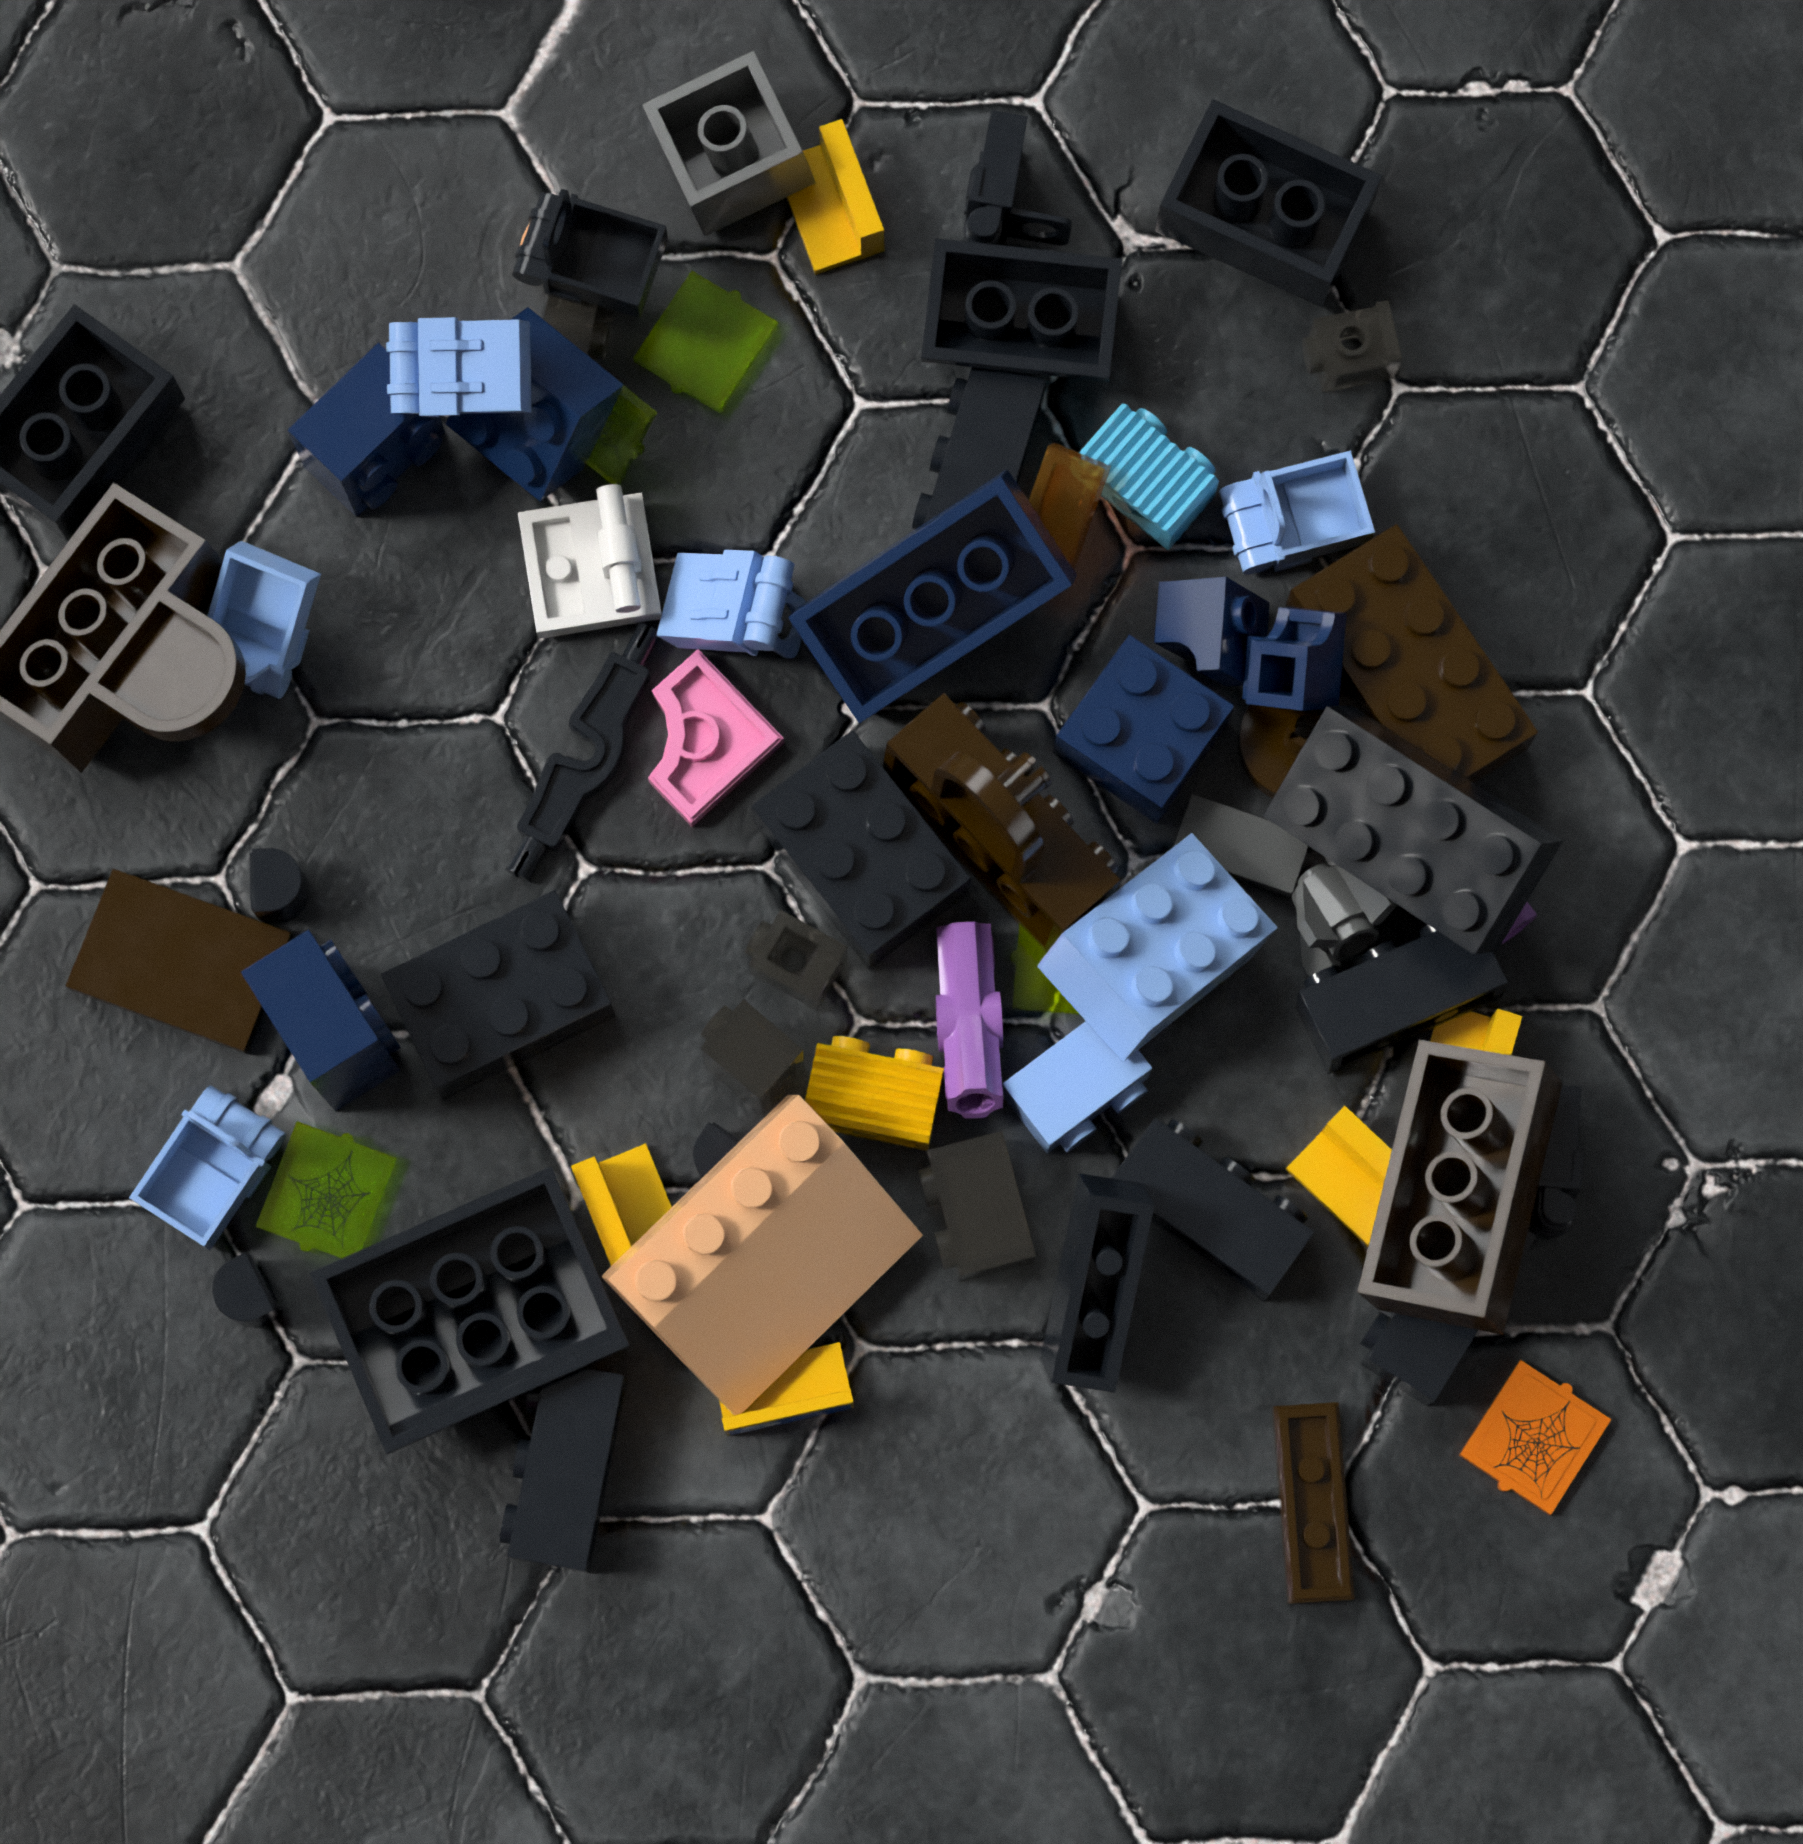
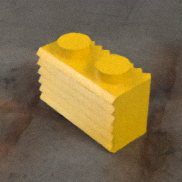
(875, 1093)

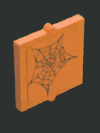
(1535, 1437)

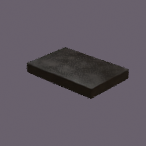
(174, 960)

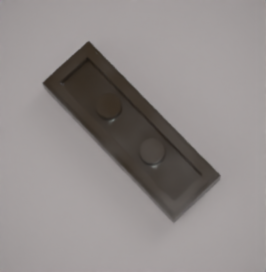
(1313, 1503)

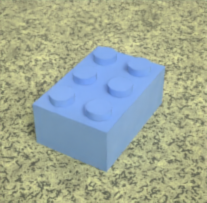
(1156, 946)

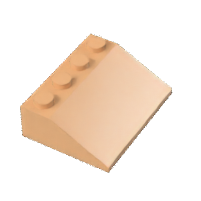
(763, 1254)

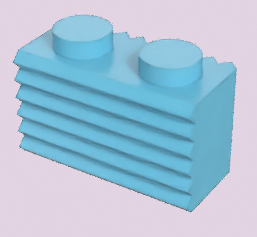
(1150, 475)

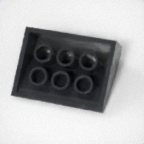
(469, 1310)

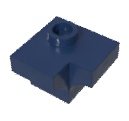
(1210, 624)
(1297, 661)

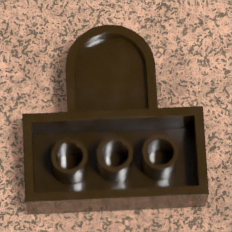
(120, 637)
(1402, 665)
(998, 822)

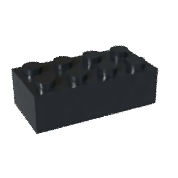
(1412, 829)

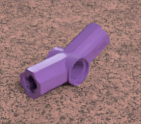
(969, 1019)

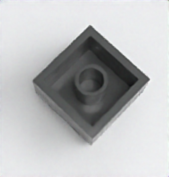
(729, 143)

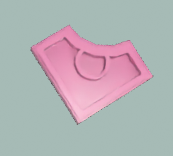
(711, 738)

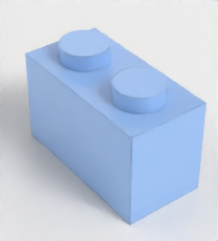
(1072, 1086)

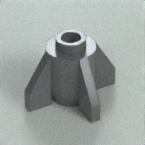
(1339, 917)

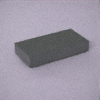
(1245, 845)

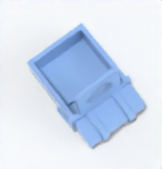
(459, 367)
(1296, 513)
(730, 603)
(265, 610)
(209, 1166)

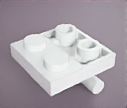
(590, 564)

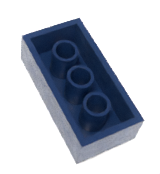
(933, 596)

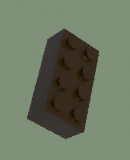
(1460, 1186)

